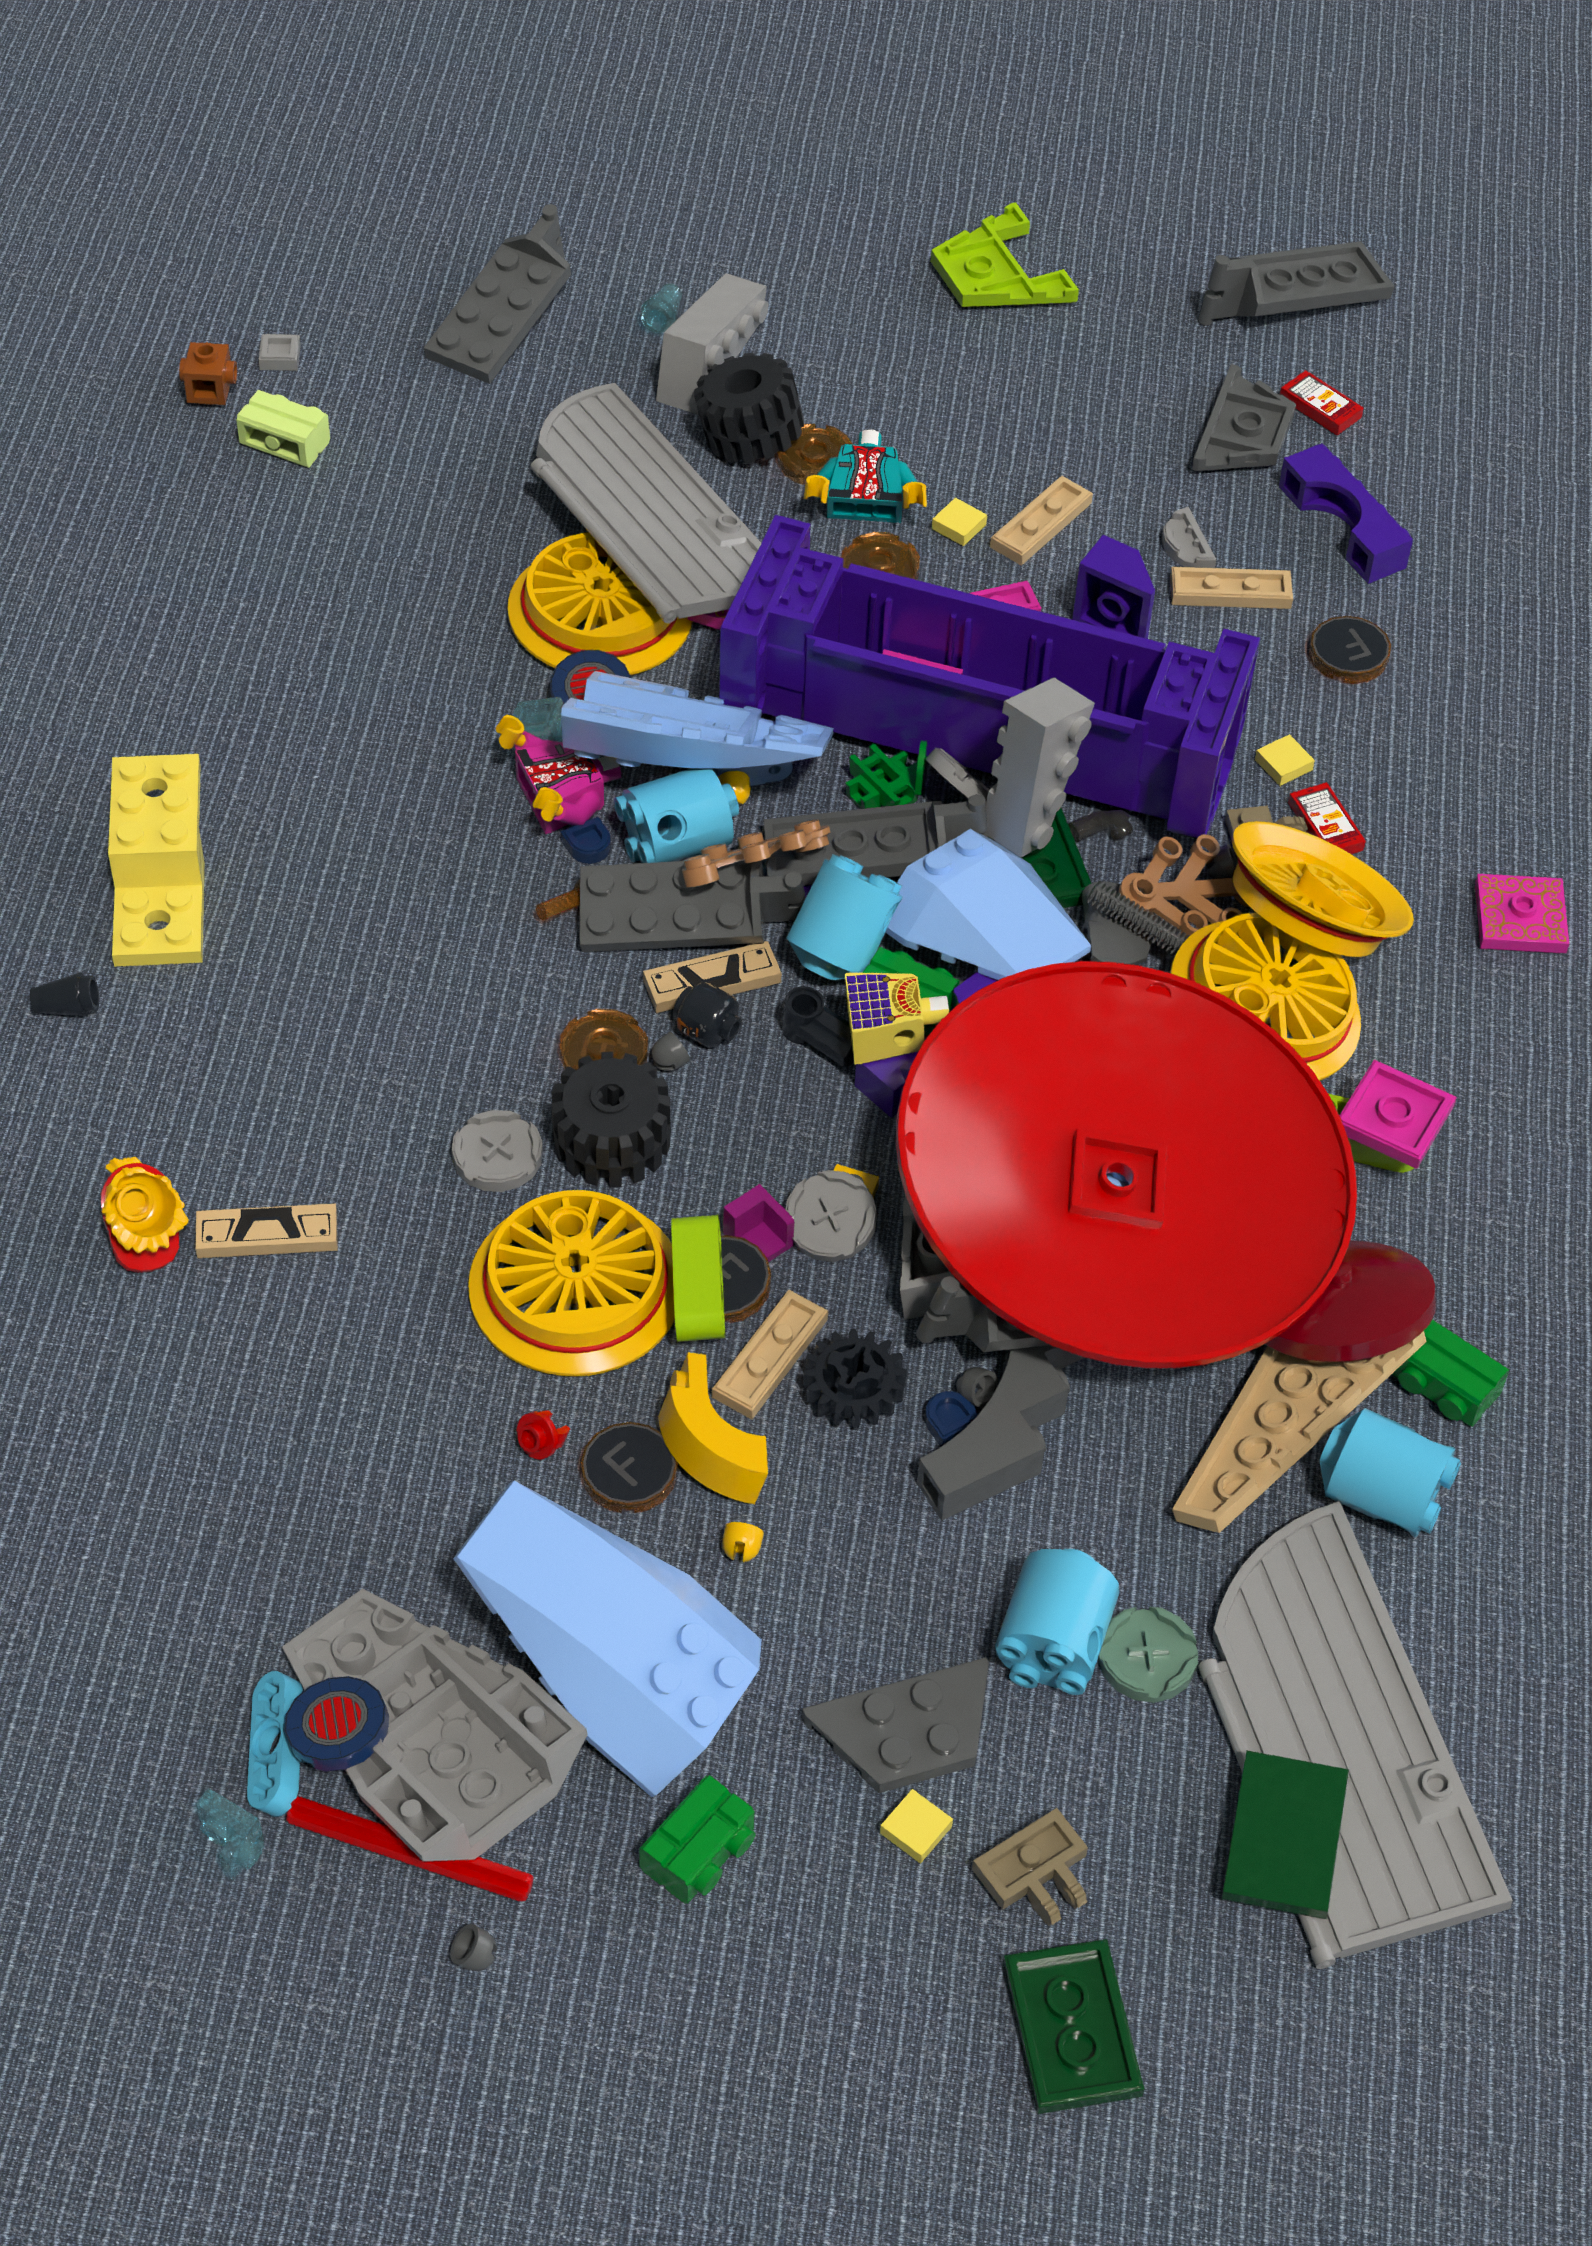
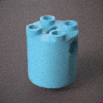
(677, 816)
(843, 918)
(1387, 1471)
(1057, 1620)

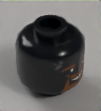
(707, 1014)

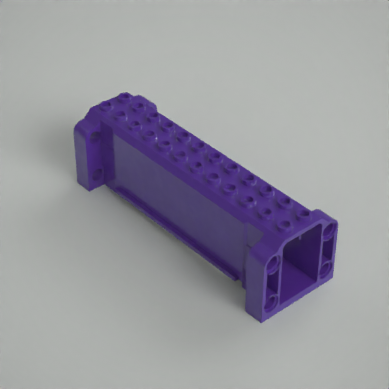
(812, 642)

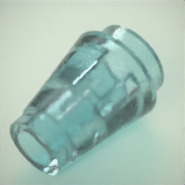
(662, 308)

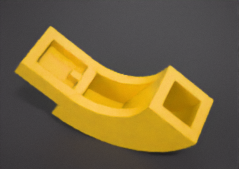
(705, 1443)

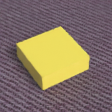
(959, 521)
(1284, 760)
(916, 1826)

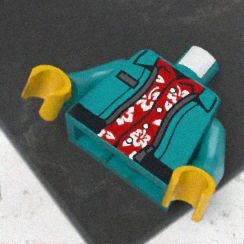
(866, 482)

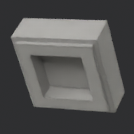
(279, 352)

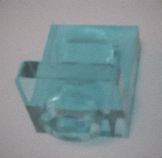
(541, 717)
(233, 1829)

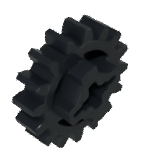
(854, 1378)

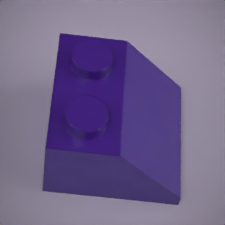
(1114, 589)

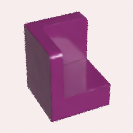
(760, 1221)

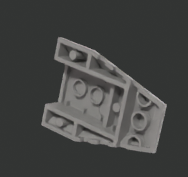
(466, 1737)

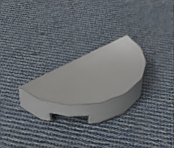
(1185, 541)

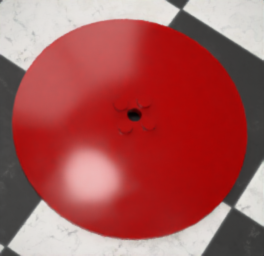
(1135, 1072)

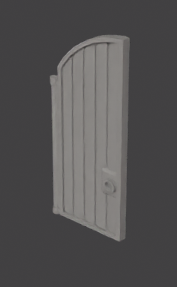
(644, 503)
(1326, 1682)

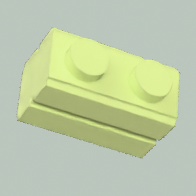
(283, 428)

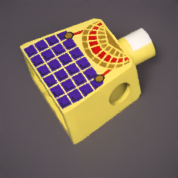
(888, 1014)

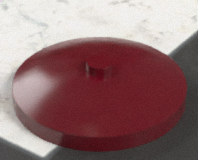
(1368, 1309)

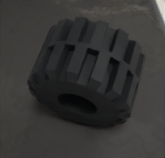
(749, 407)
(611, 1119)

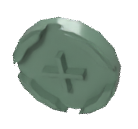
(1148, 1654)

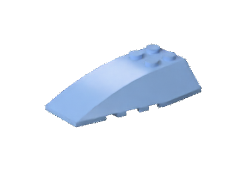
(666, 728)
(612, 1632)

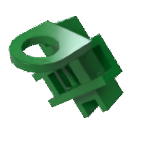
(878, 791)

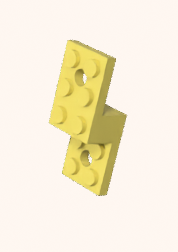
(156, 860)

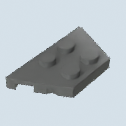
(1244, 426)
(907, 1727)

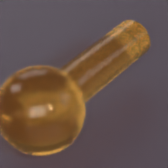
(560, 903)

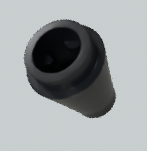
(66, 996)

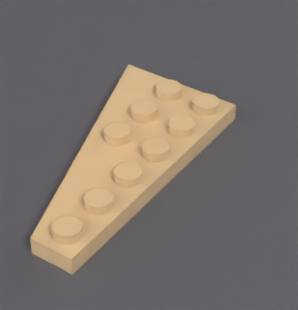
(1273, 1424)

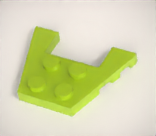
(985, 272)

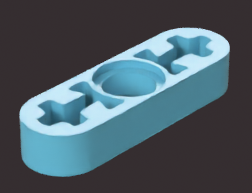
(273, 1776)

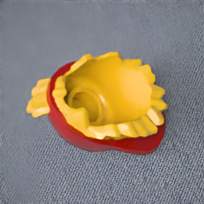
(141, 1215)

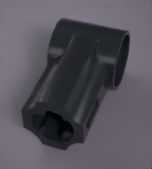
(811, 1022)

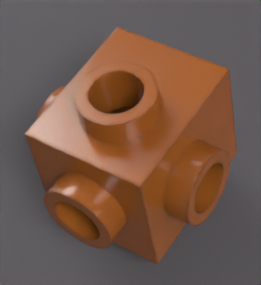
(207, 373)

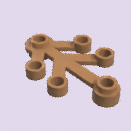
(752, 848)
(1186, 889)

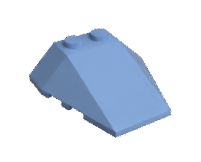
(984, 909)

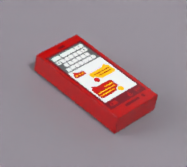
(1322, 402)
(1326, 817)

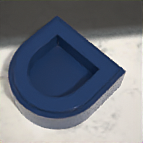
(587, 842)
(948, 1415)

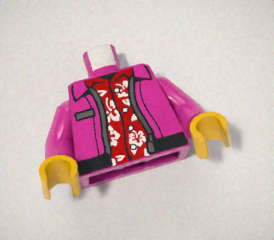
(554, 779)

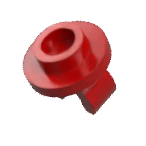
(539, 1435)

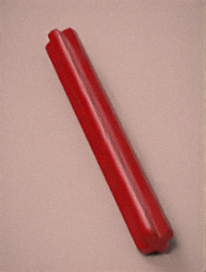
(382, 1840)

